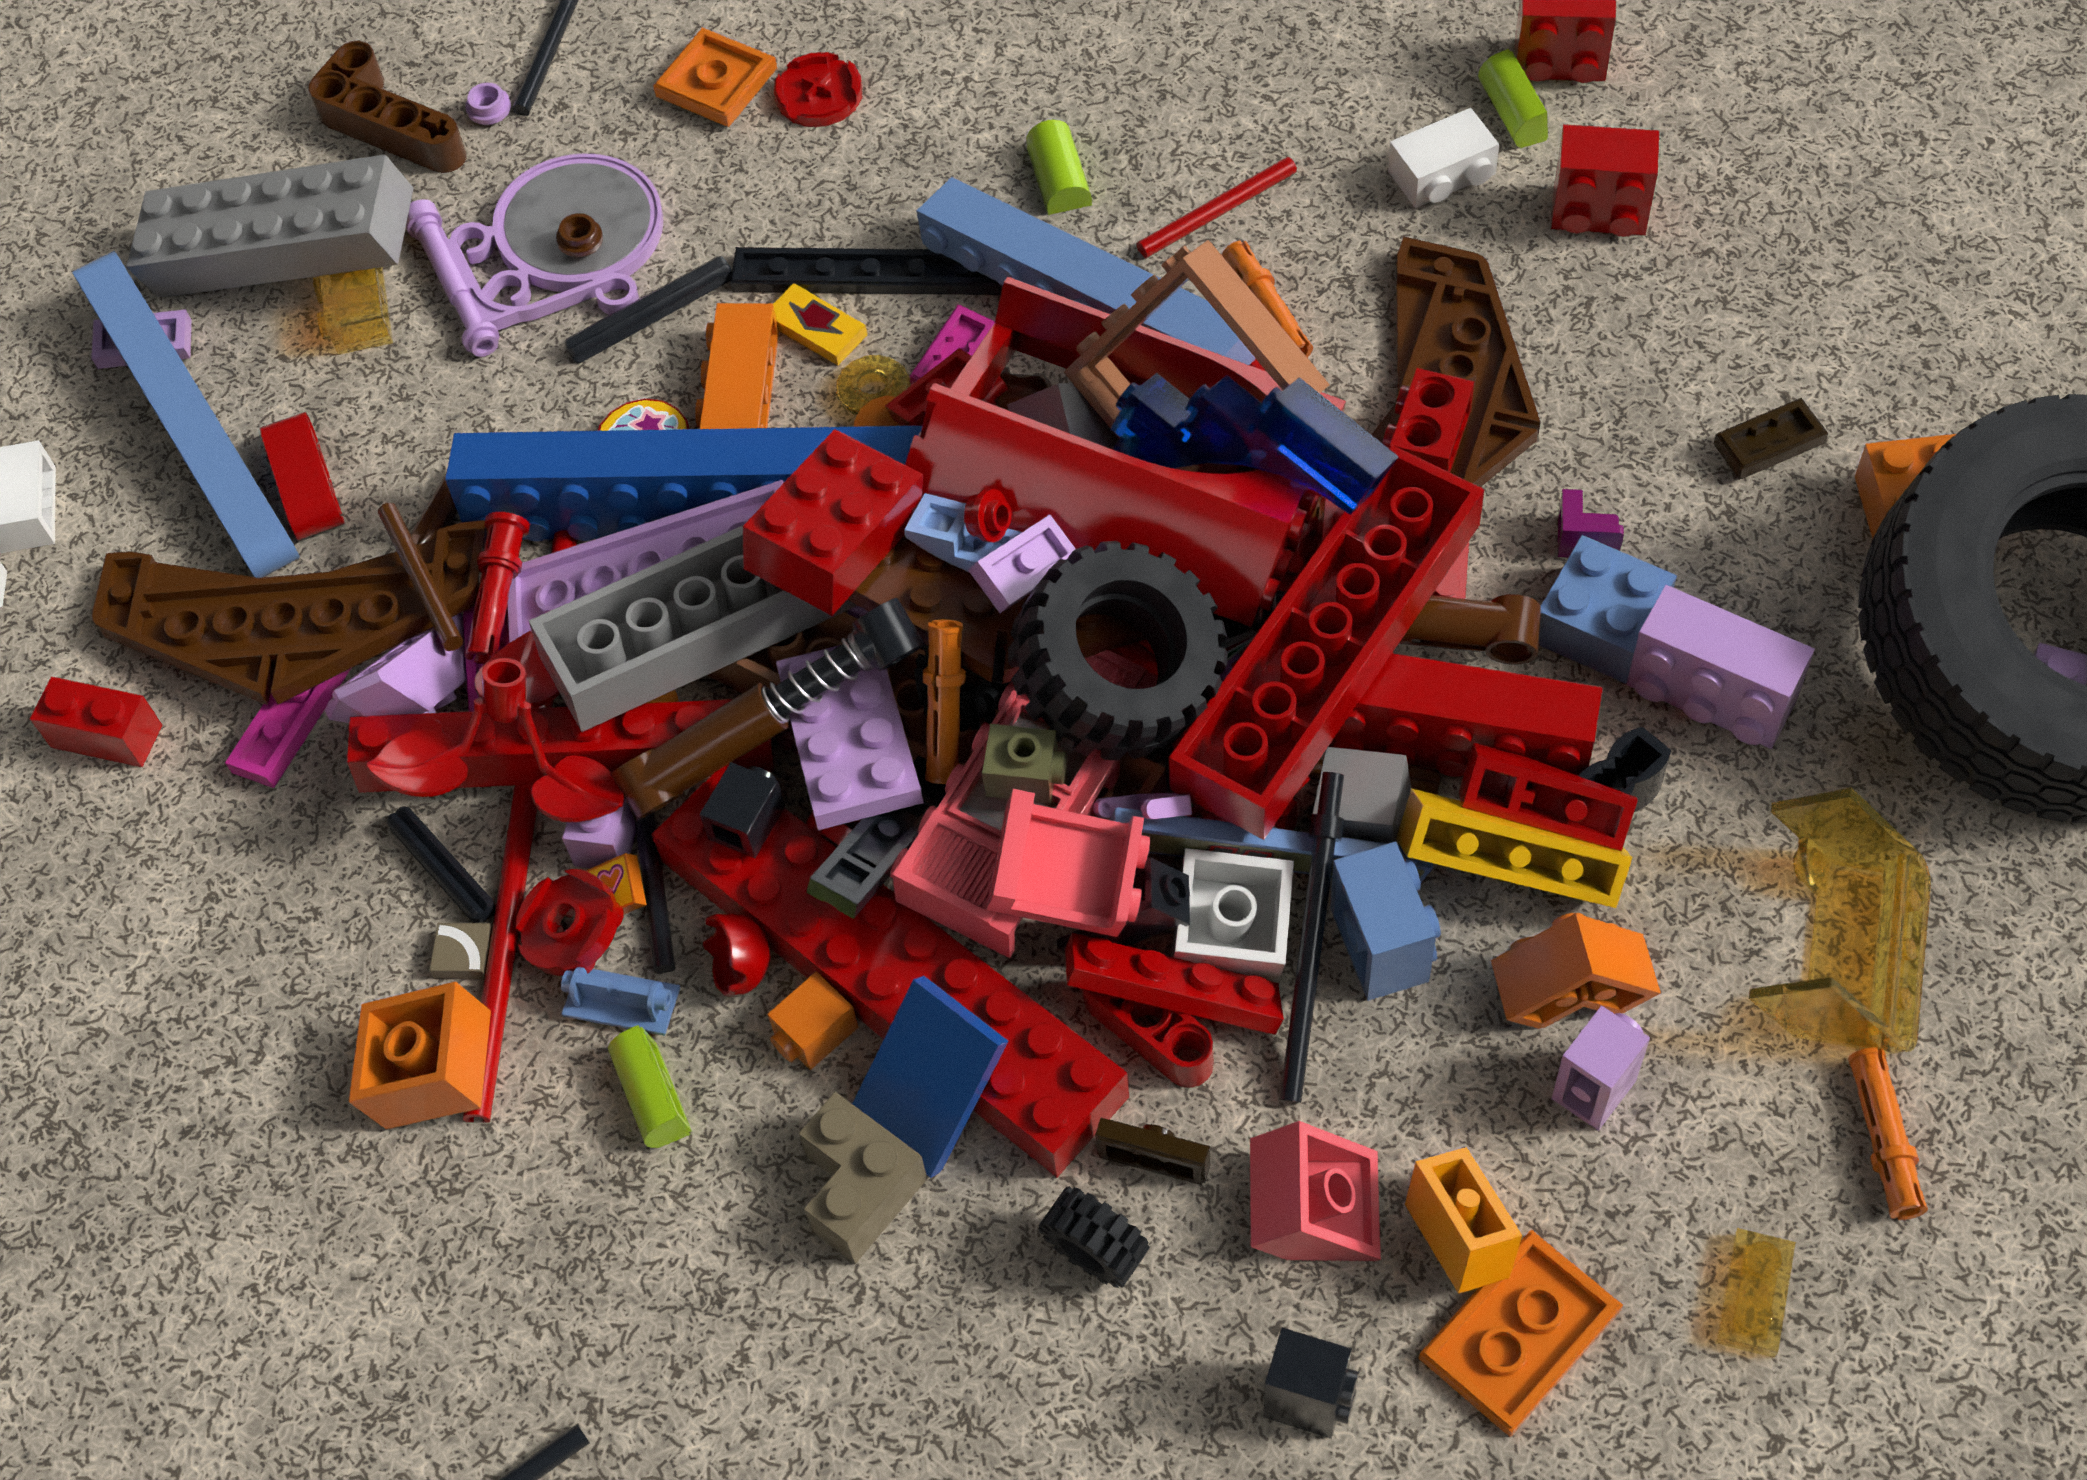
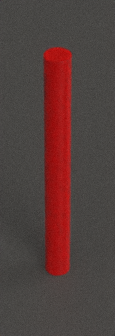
(1216, 207)

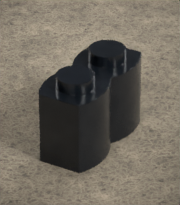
(1633, 766)

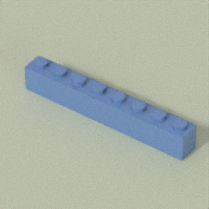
(1010, 243)

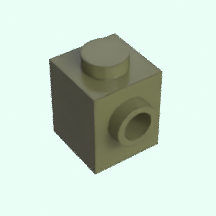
(1022, 761)

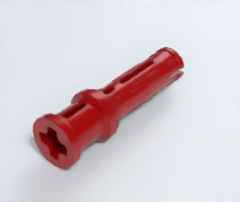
(498, 566)

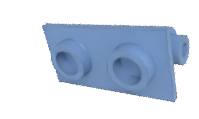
(619, 1000)

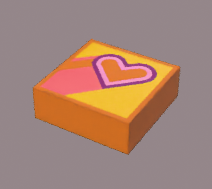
(624, 879)

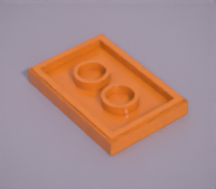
(1521, 1334)

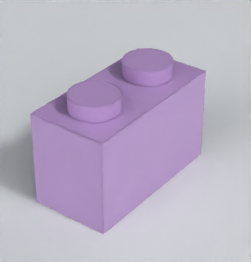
(1600, 1066)

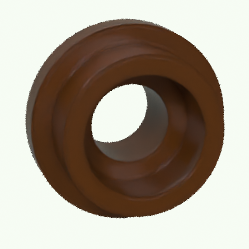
(579, 235)

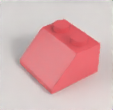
(1313, 1196)

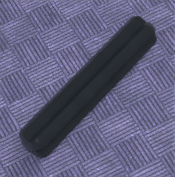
(441, 865)

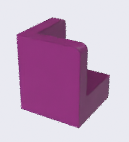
(1575, 523)

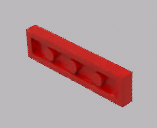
(1173, 983)

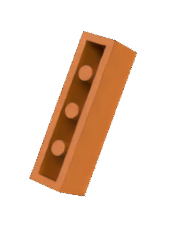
(739, 367)

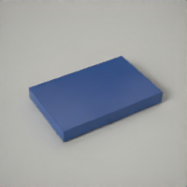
(930, 1072)

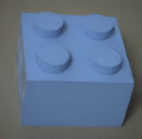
(1600, 607)
(1384, 920)

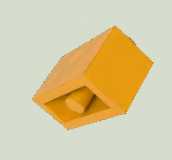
(1463, 1220)

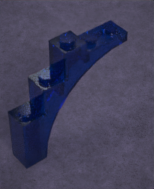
(1286, 434)

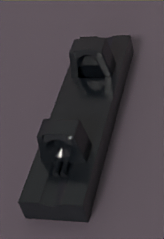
(868, 852)

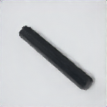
(648, 309)

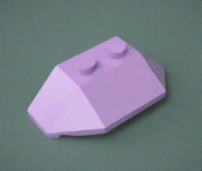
(406, 680)

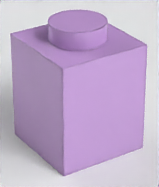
(600, 838)

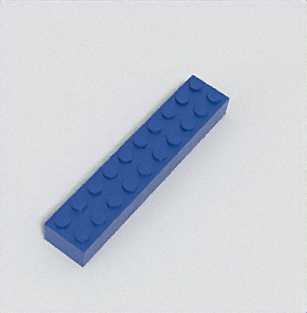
(630, 477)

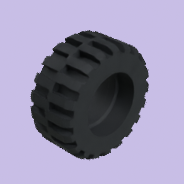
(1160, 606)

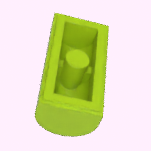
(1514, 99)
(1057, 167)
(648, 1088)

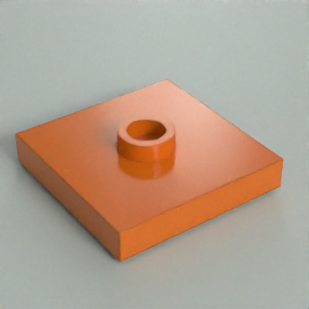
(715, 77)

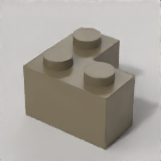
(869, 1181)

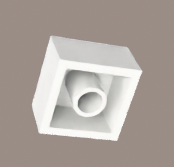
(1236, 913)

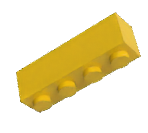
(1452, 836)

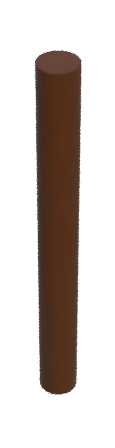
(420, 577)

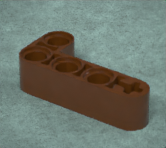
(353, 103)

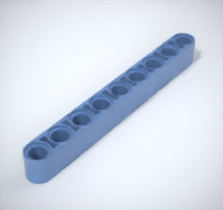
(186, 416)

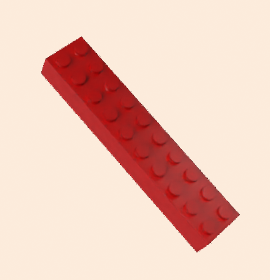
(1048, 1079)

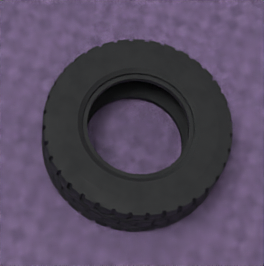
(1937, 622)

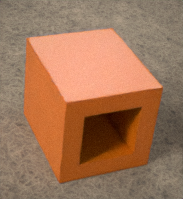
(811, 1022)

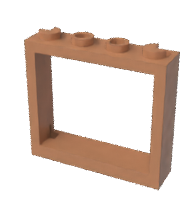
(1230, 297)

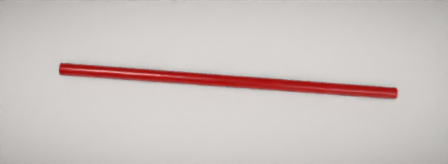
(508, 902)

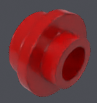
(987, 515)

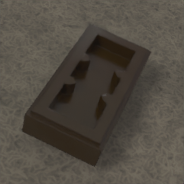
(1770, 438)
(1153, 1150)

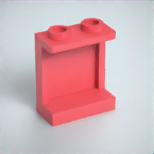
(1067, 867)

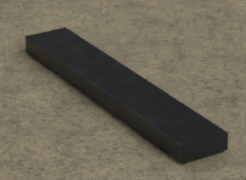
(855, 272)

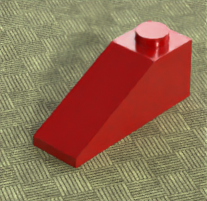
(1545, 797)

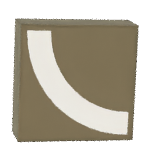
(460, 950)

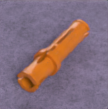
(1262, 285)
(943, 712)
(1892, 1152)

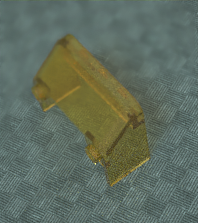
(1865, 927)

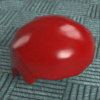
(738, 952)

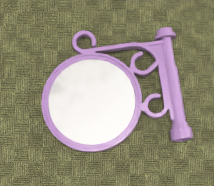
(525, 236)

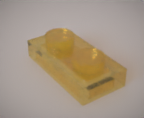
(1755, 1292)

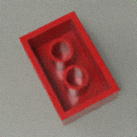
(831, 522)

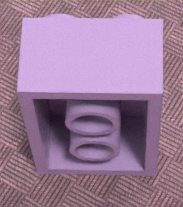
(1718, 667)

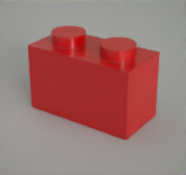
(96, 721)

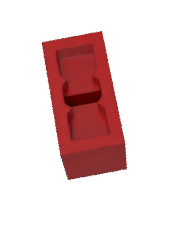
(1434, 428)

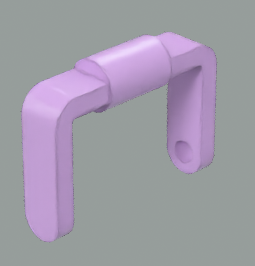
(1151, 804)

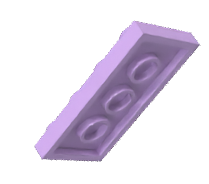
(853, 748)

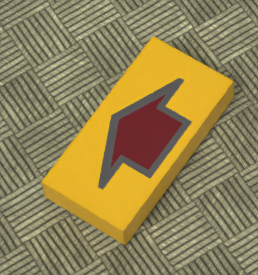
(818, 324)

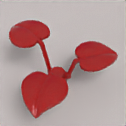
(507, 687)

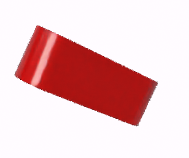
(301, 476)
(1160, 1042)

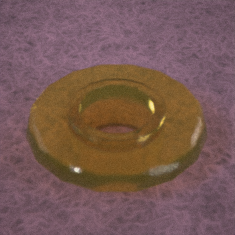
(867, 370)

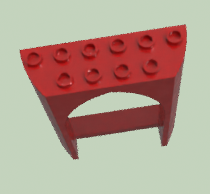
(1222, 527)

